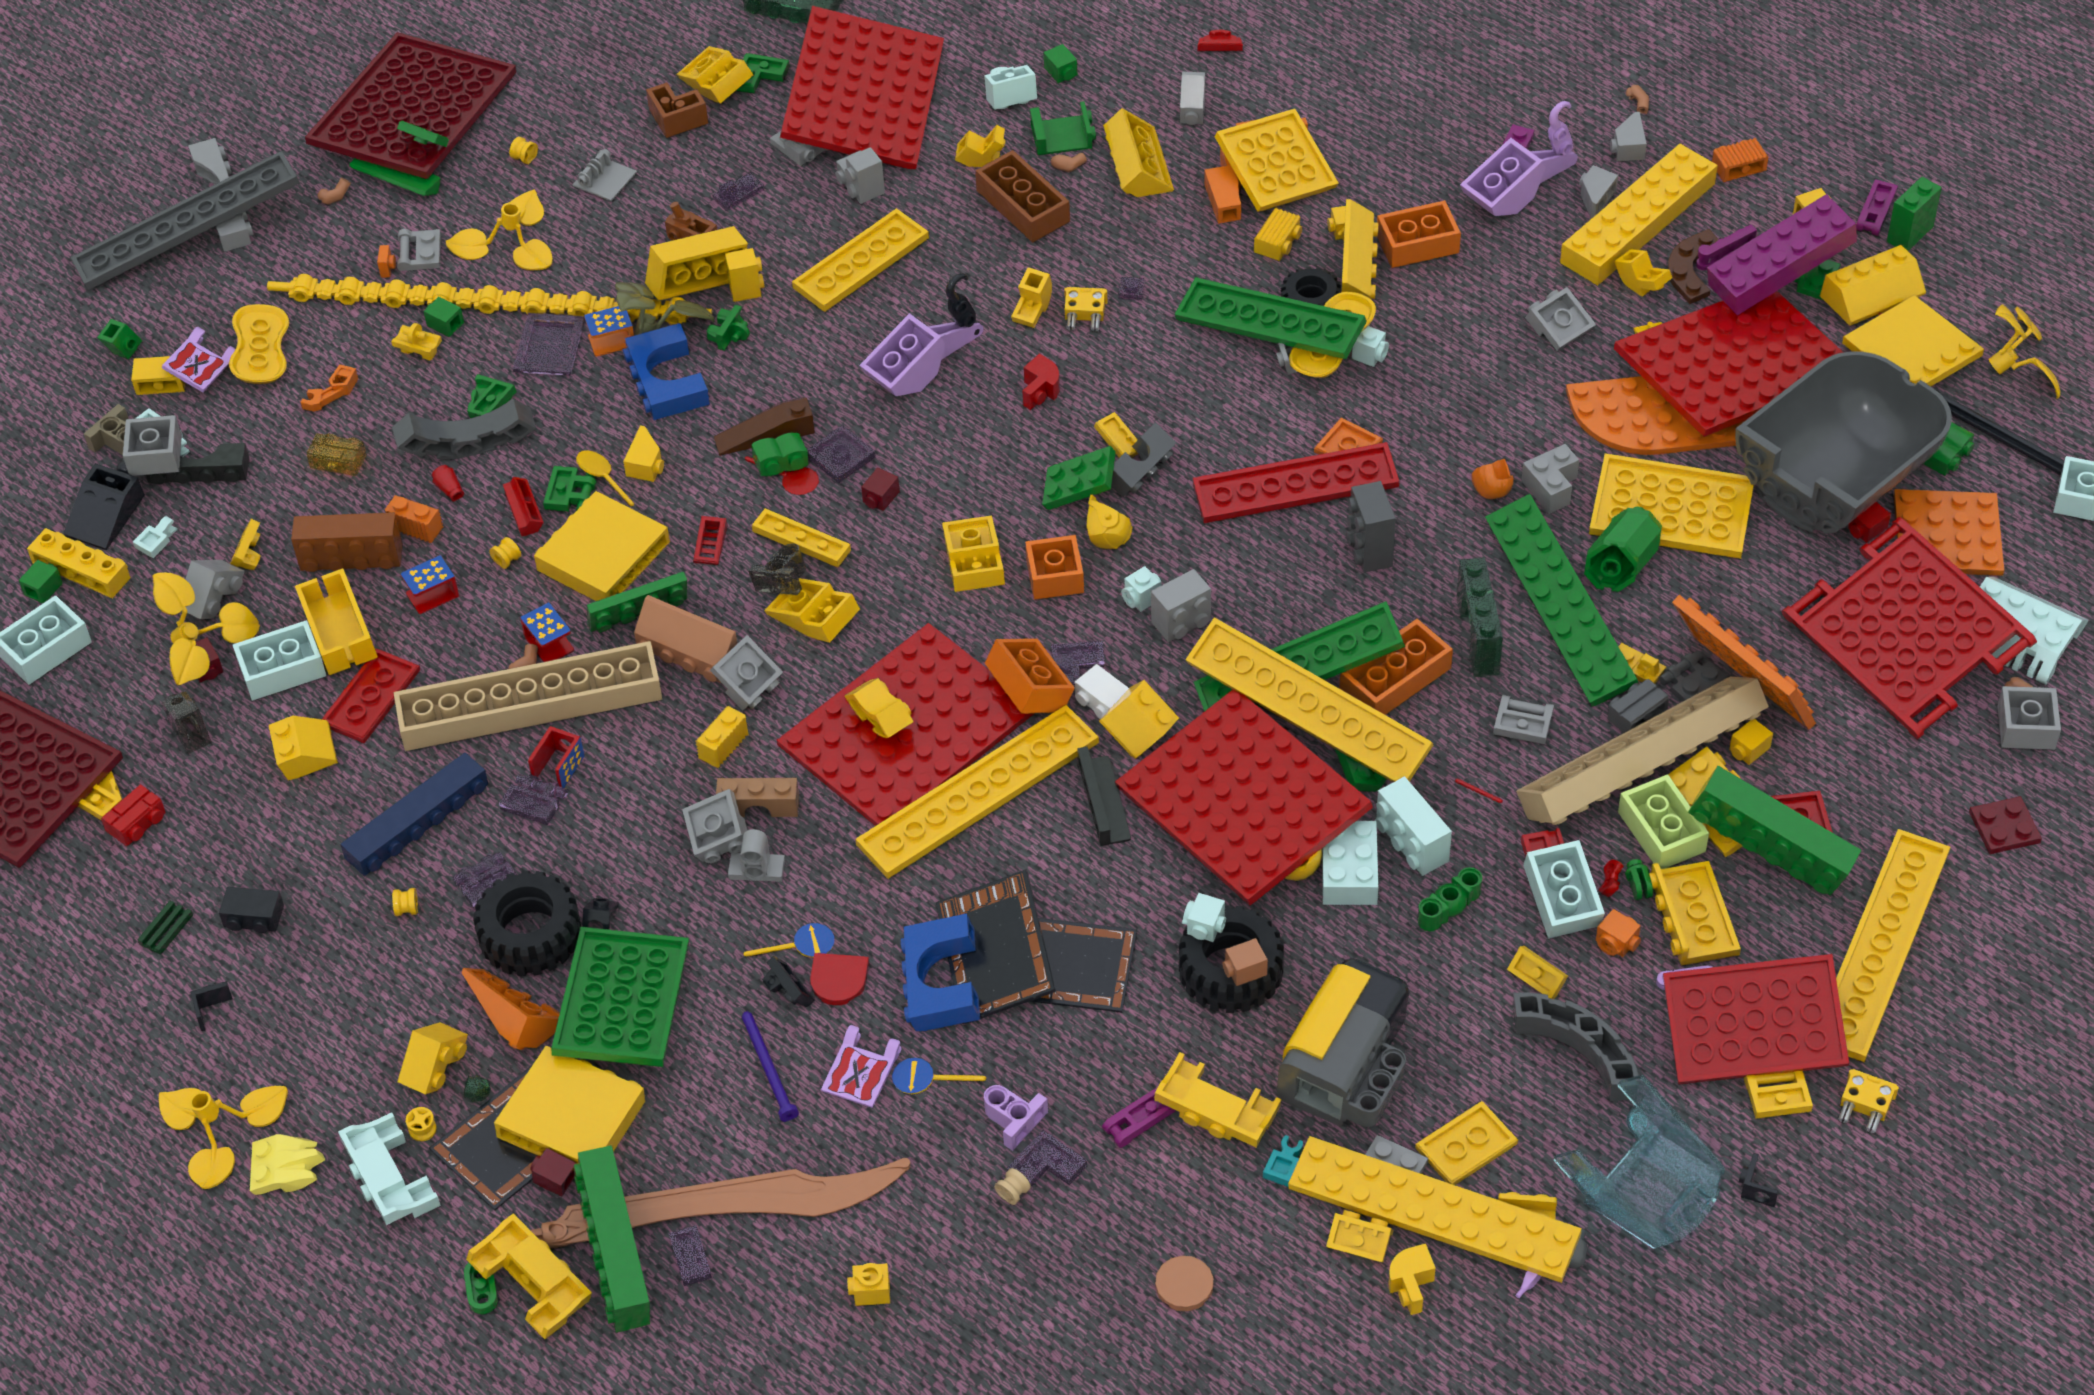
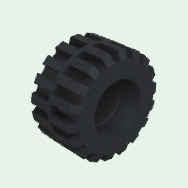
(1310, 285)

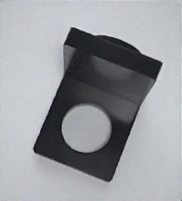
(599, 910)
(209, 996)
(1750, 1188)

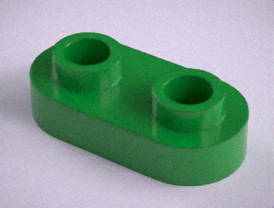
(478, 1289)

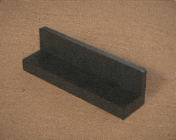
(1103, 798)

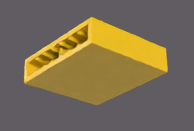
(601, 548)
(568, 1107)

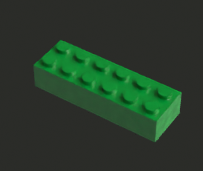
(1774, 831)
(611, 1239)

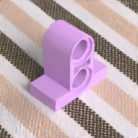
(1013, 1107)

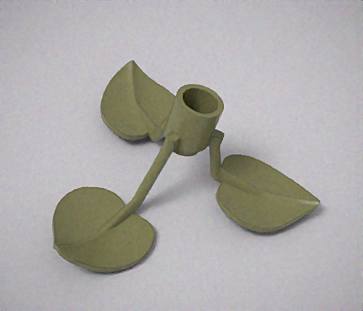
(636, 296)

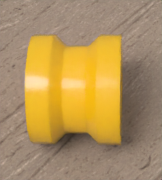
(523, 150)
(505, 552)
(405, 902)
(421, 1117)

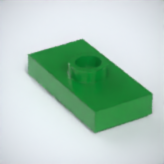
(422, 135)

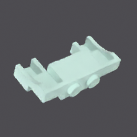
(381, 1179)

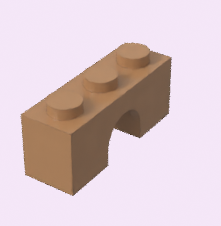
(775, 794)

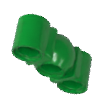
(1449, 899)

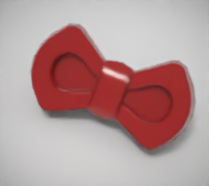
(1611, 873)

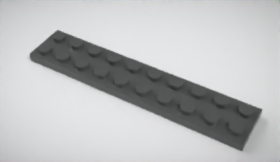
(185, 220)

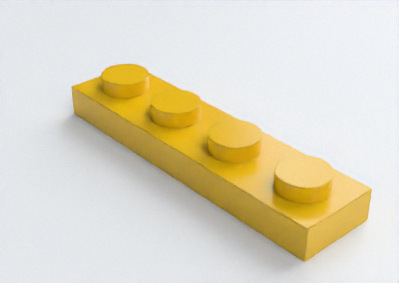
(808, 539)

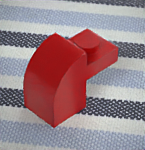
(1042, 381)

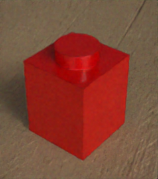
(1870, 523)

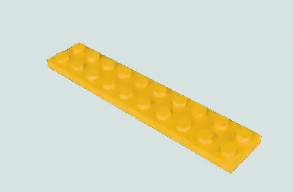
(1309, 702)
(976, 791)
(1886, 936)
(1435, 1209)

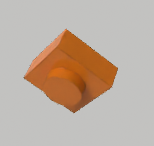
(385, 261)

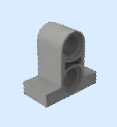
(755, 860)

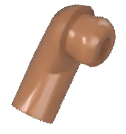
(1067, 163)
(332, 196)
(529, 658)

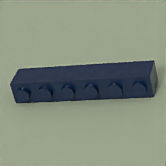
(414, 814)

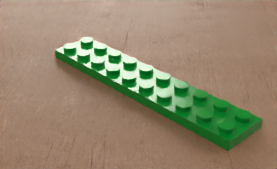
(1561, 600)

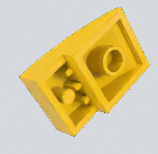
(715, 74)
(973, 553)
(815, 610)

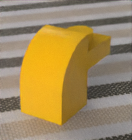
(978, 151)
(1638, 273)
(1035, 297)
(1407, 1272)

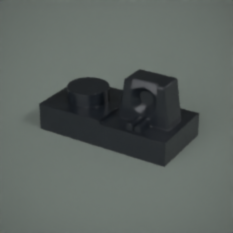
(782, 976)

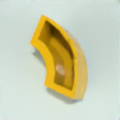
(881, 708)

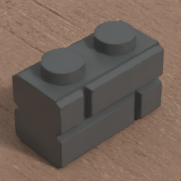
(1637, 706)

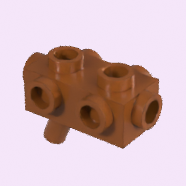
(686, 224)

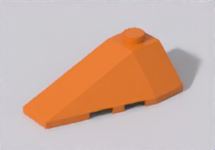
(511, 1012)

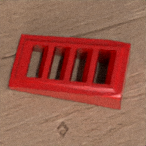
(710, 523)

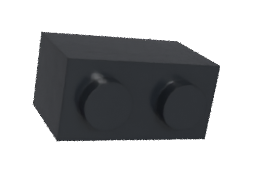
(251, 909)

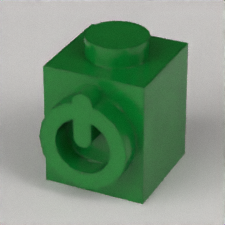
(119, 339)

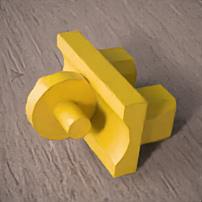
(415, 340)

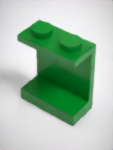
(1062, 133)

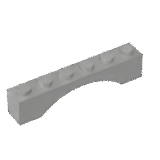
(210, 165)

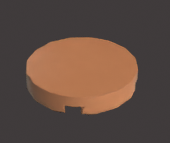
(1184, 1283)

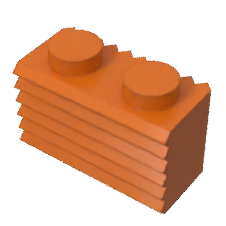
(1740, 159)
(416, 518)

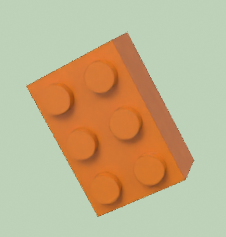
(1418, 234)
(1029, 675)

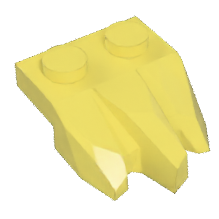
(283, 1163)

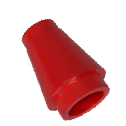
(447, 481)

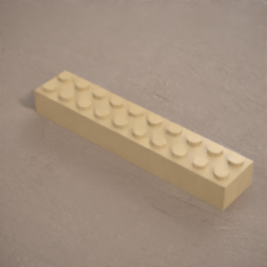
(527, 696)
(1642, 750)

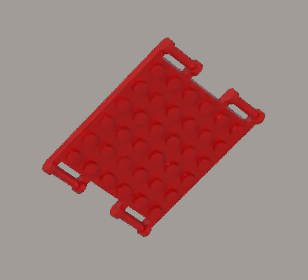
(1908, 626)

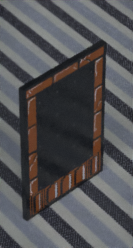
(1009, 944)
(1088, 964)
(481, 1159)

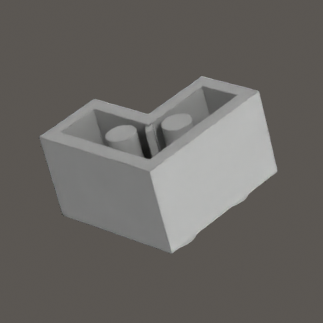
(861, 175)
(1549, 477)
(210, 581)

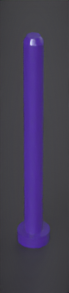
(787, 1110)

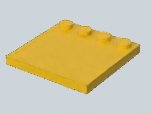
(1276, 160)
(1916, 341)

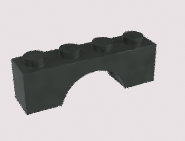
(226, 463)

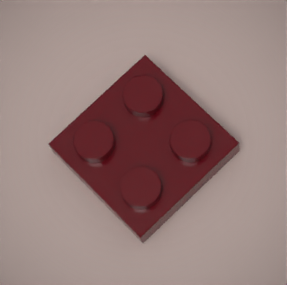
(2005, 825)

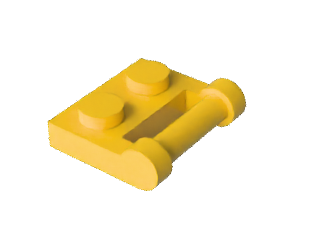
(1778, 1099)

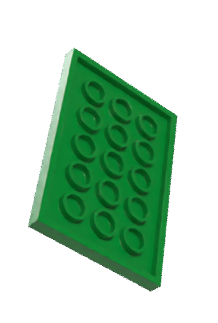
(620, 997)

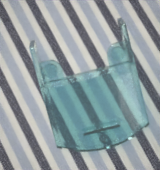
(1661, 1182)

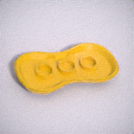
(258, 349)
(1322, 365)

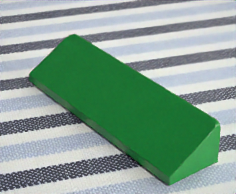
(407, 181)

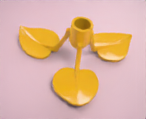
(524, 209)
(2006, 356)
(186, 659)
(183, 1106)

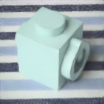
(1370, 347)
(1139, 587)
(1205, 917)

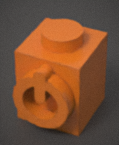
(1618, 934)

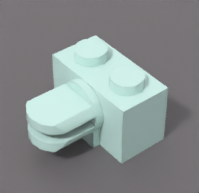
(1010, 86)

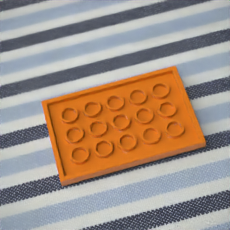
(1745, 660)

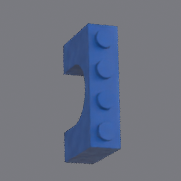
(663, 396)
(923, 947)

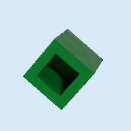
(1060, 63)
(443, 316)
(40, 581)

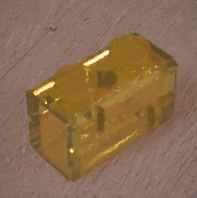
(336, 454)

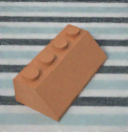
(683, 637)

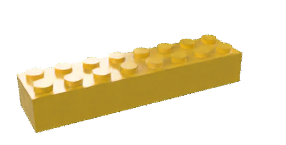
(1638, 213)

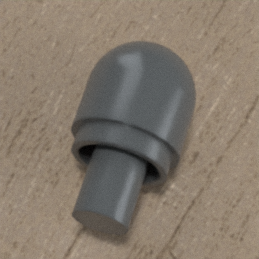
(1580, 1253)

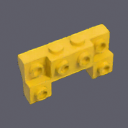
(1214, 1108)
(535, 1269)

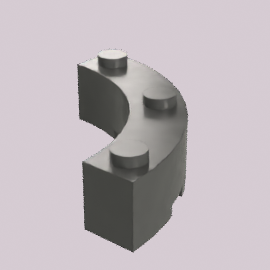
(464, 437)
(1579, 1029)

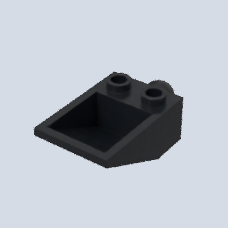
(103, 505)

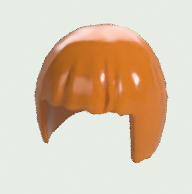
(1493, 480)

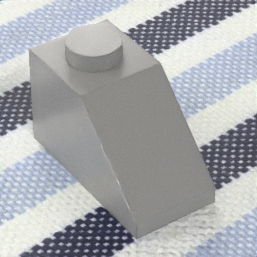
(1192, 98)
(1629, 140)
(1597, 189)

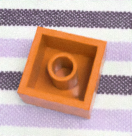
(1054, 567)

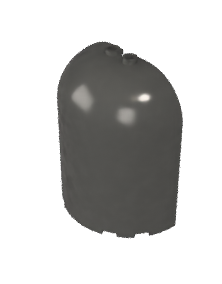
(1841, 439)

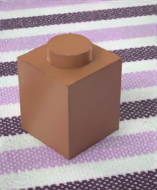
(1245, 962)

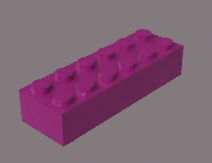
(1781, 254)

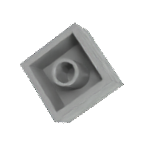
(152, 445)
(1181, 605)
(2029, 718)

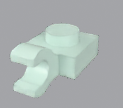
(153, 540)

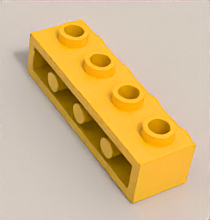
(80, 562)

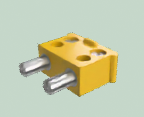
(1085, 305)
(1867, 1096)

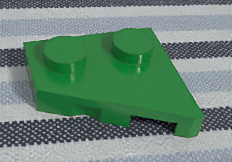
(489, 395)

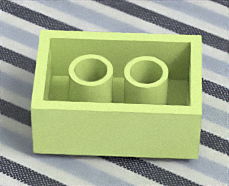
(1662, 823)

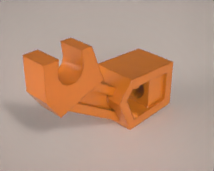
(340, 384)

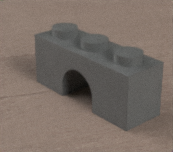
(1152, 447)

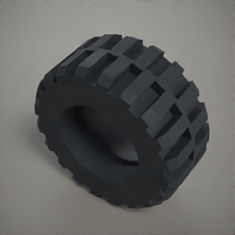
(532, 950)
(1211, 983)

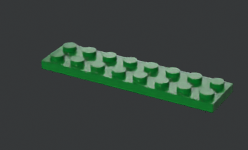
(1271, 318)
(1328, 649)

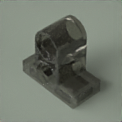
(781, 572)

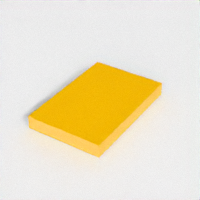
(1466, 1143)

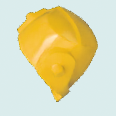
(1106, 525)

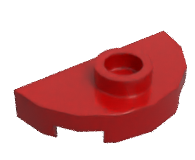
(1220, 41)

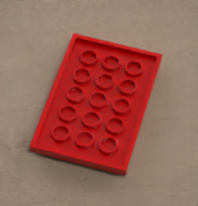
(1755, 1019)

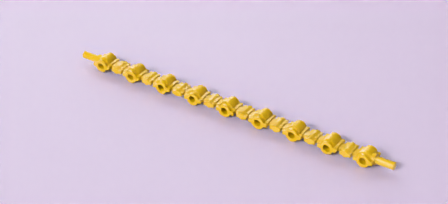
(486, 299)

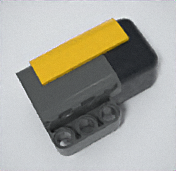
(1346, 1047)

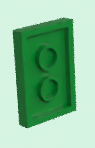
(1079, 478)

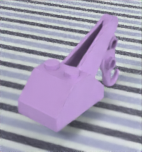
(1513, 173)

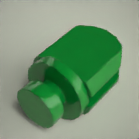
(1639, 879)

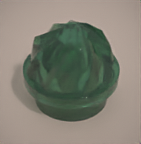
(476, 1088)

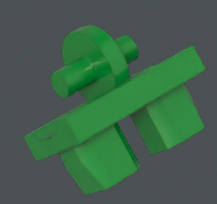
(731, 328)

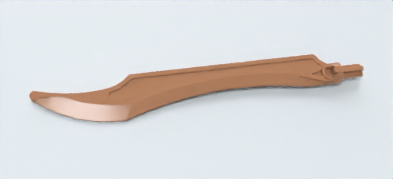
(773, 1193)

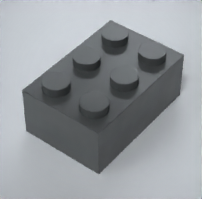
(1371, 527)

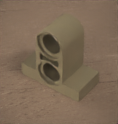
(108, 431)

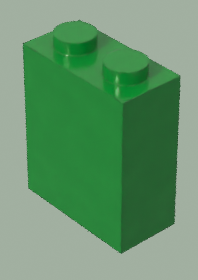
(1914, 213)

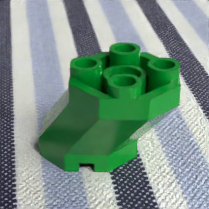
(1623, 549)

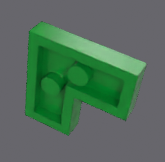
(764, 68)

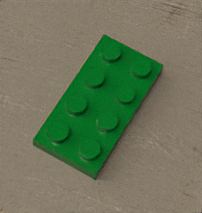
(628, 604)

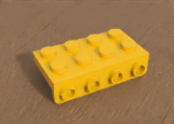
(1690, 779)
(1694, 913)

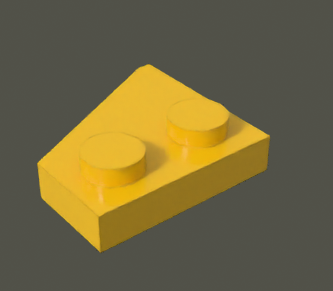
(102, 798)

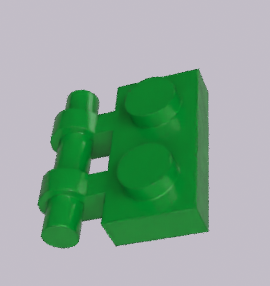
(561, 488)

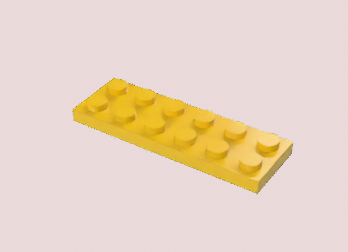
(860, 260)

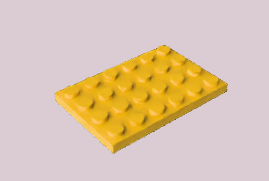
(1694, 505)

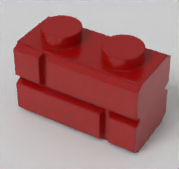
(133, 815)

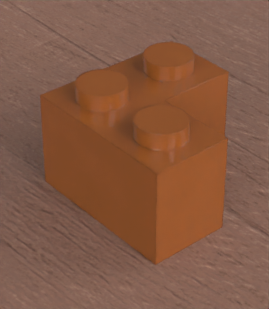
(676, 113)

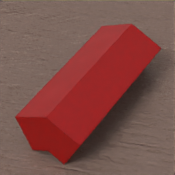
(523, 506)

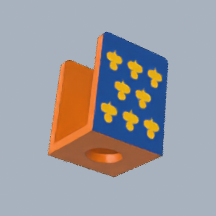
(608, 330)

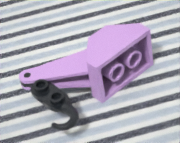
(913, 352)

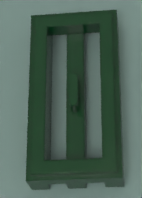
(157, 923)

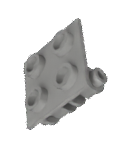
(604, 176)

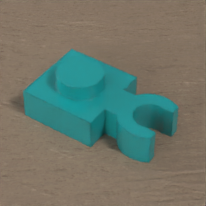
(1282, 1164)

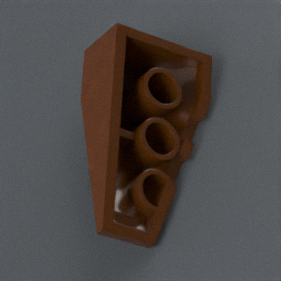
(779, 419)

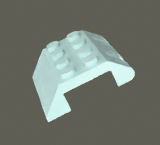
(2049, 624)

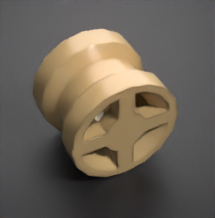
(1012, 1186)

